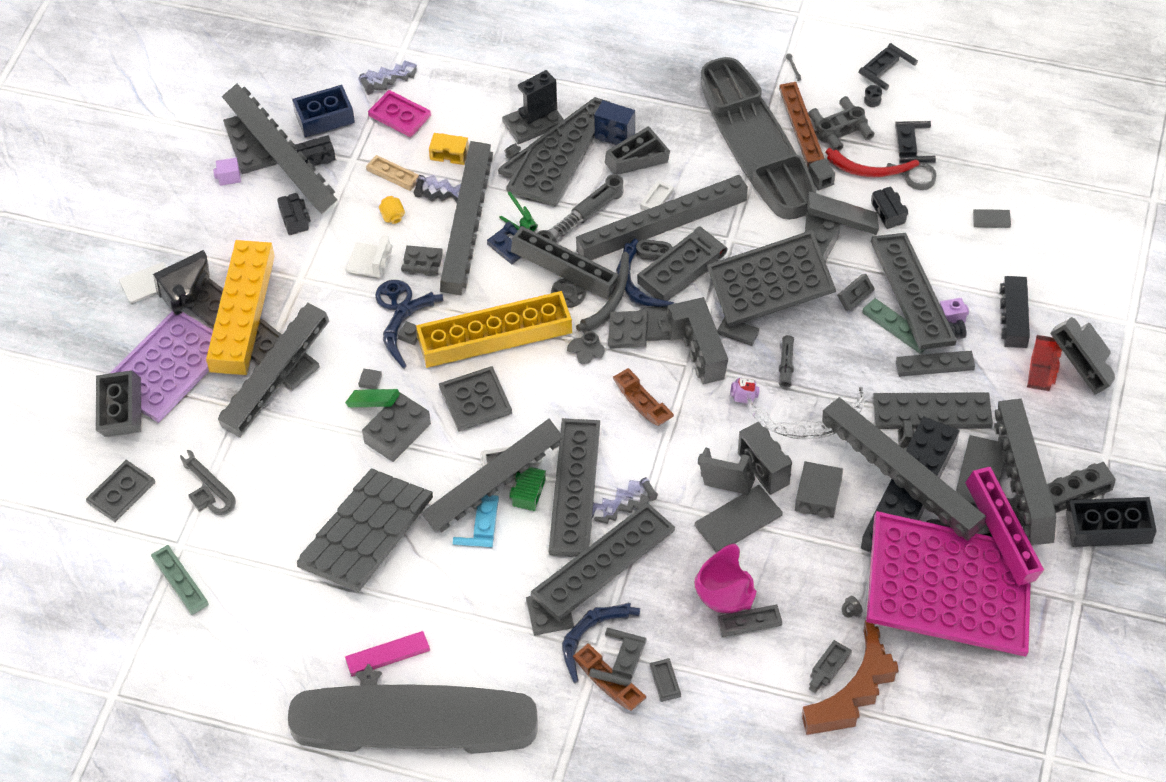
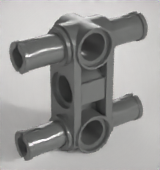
(841, 124)

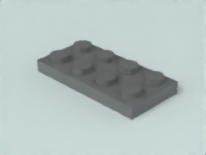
(247, 148)

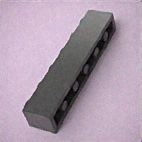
(564, 262)

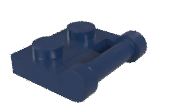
(502, 243)

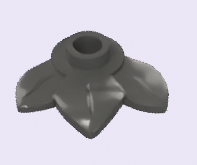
(586, 350)

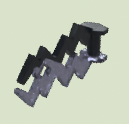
(422, 180)

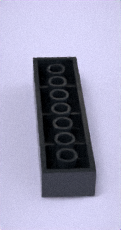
(932, 447)

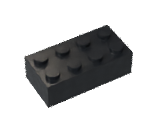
(1111, 521)

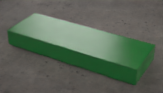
(372, 398)

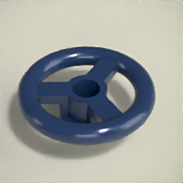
(392, 289)

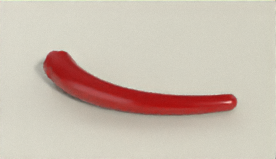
(851, 167)

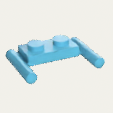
(484, 524)

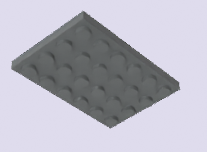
(771, 278)

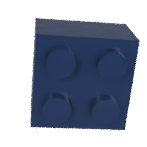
(614, 122)

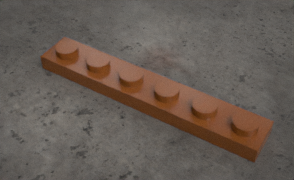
(801, 122)

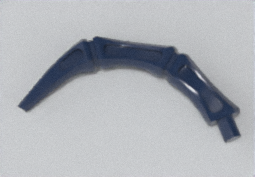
(634, 293)
(402, 312)
(589, 620)

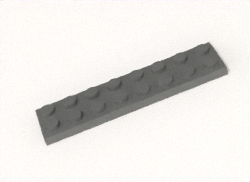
(913, 291)
(574, 487)
(602, 561)

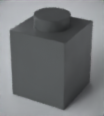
(822, 174)

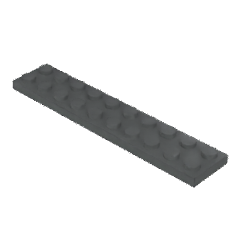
(207, 307)

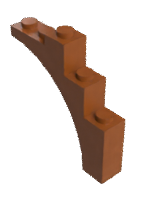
(842, 708)

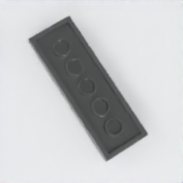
(955, 409)

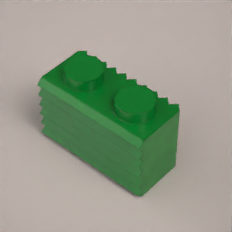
(528, 488)

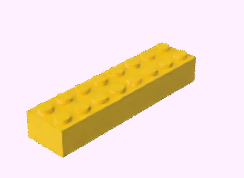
(240, 307)
(494, 329)

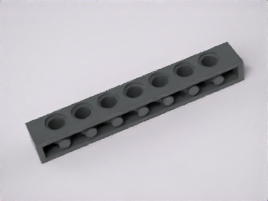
(1102, 482)

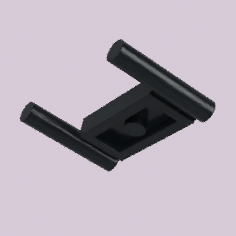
(883, 62)
(907, 141)

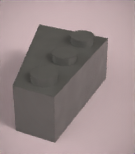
(637, 152)
(825, 232)

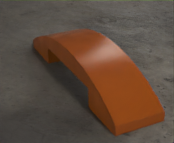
(641, 399)
(628, 696)

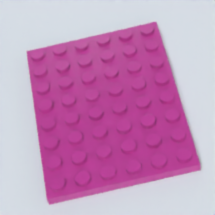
(945, 586)

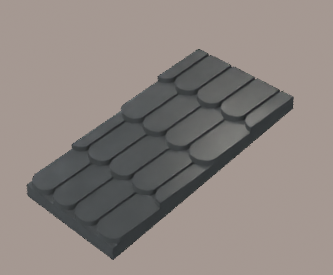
(364, 529)

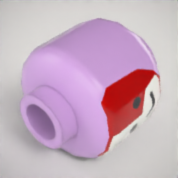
(743, 386)

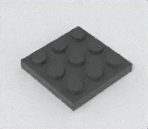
(475, 398)

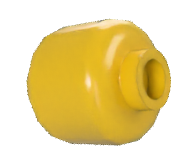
(391, 209)

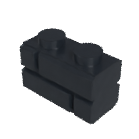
(317, 150)
(889, 207)
(293, 213)

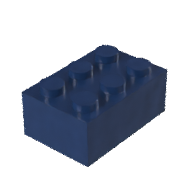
(323, 110)

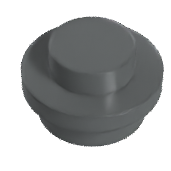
(512, 150)

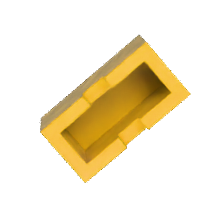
(448, 148)

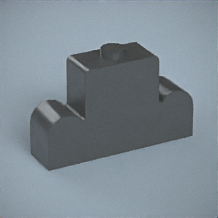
(1085, 352)

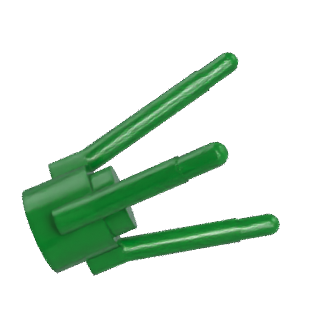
(526, 221)

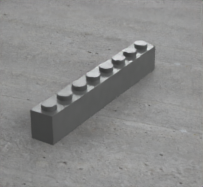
(273, 369)
(492, 475)

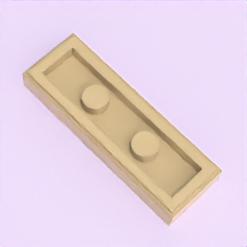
(392, 172)

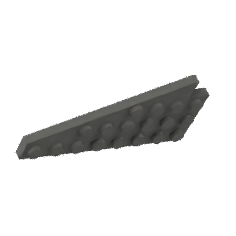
(550, 161)

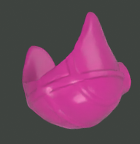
(724, 584)

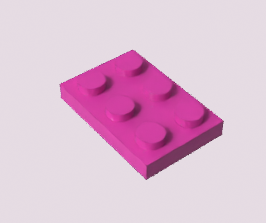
(399, 113)

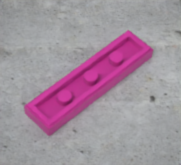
(388, 653)

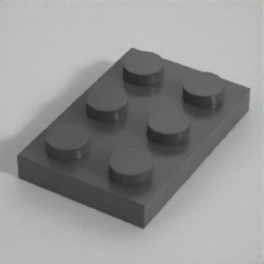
(523, 131)

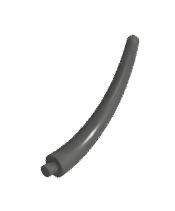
(599, 318)

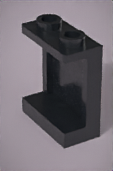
(538, 96)

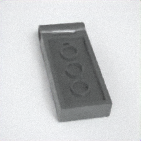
(681, 264)

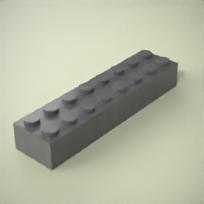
(1025, 472)

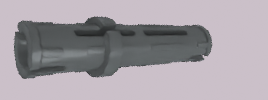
(785, 378)

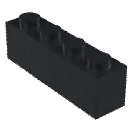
(1015, 311)

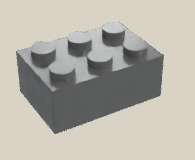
(118, 403)
(396, 427)
(767, 458)

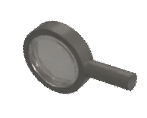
(920, 177)

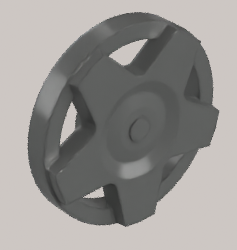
(570, 292)

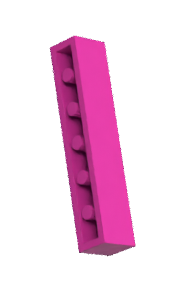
(1004, 526)

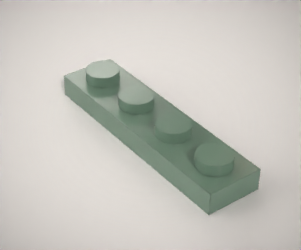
(891, 322)
(179, 579)

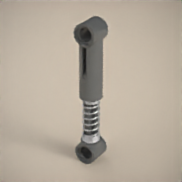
(588, 207)

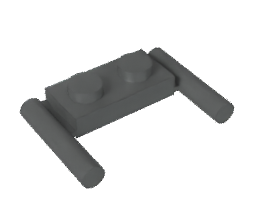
(626, 660)

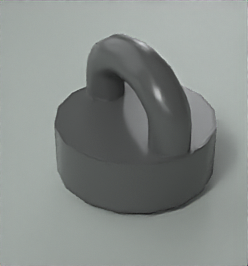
(853, 605)

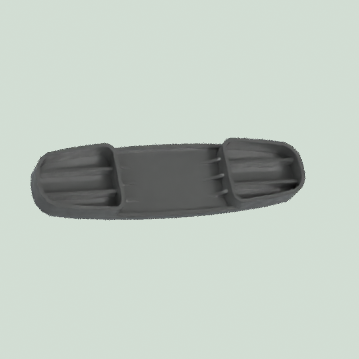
(756, 137)
(413, 718)

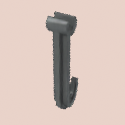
(212, 482)

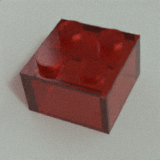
(1044, 363)

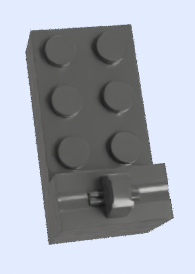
(695, 325)

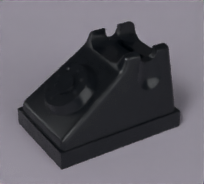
(183, 281)

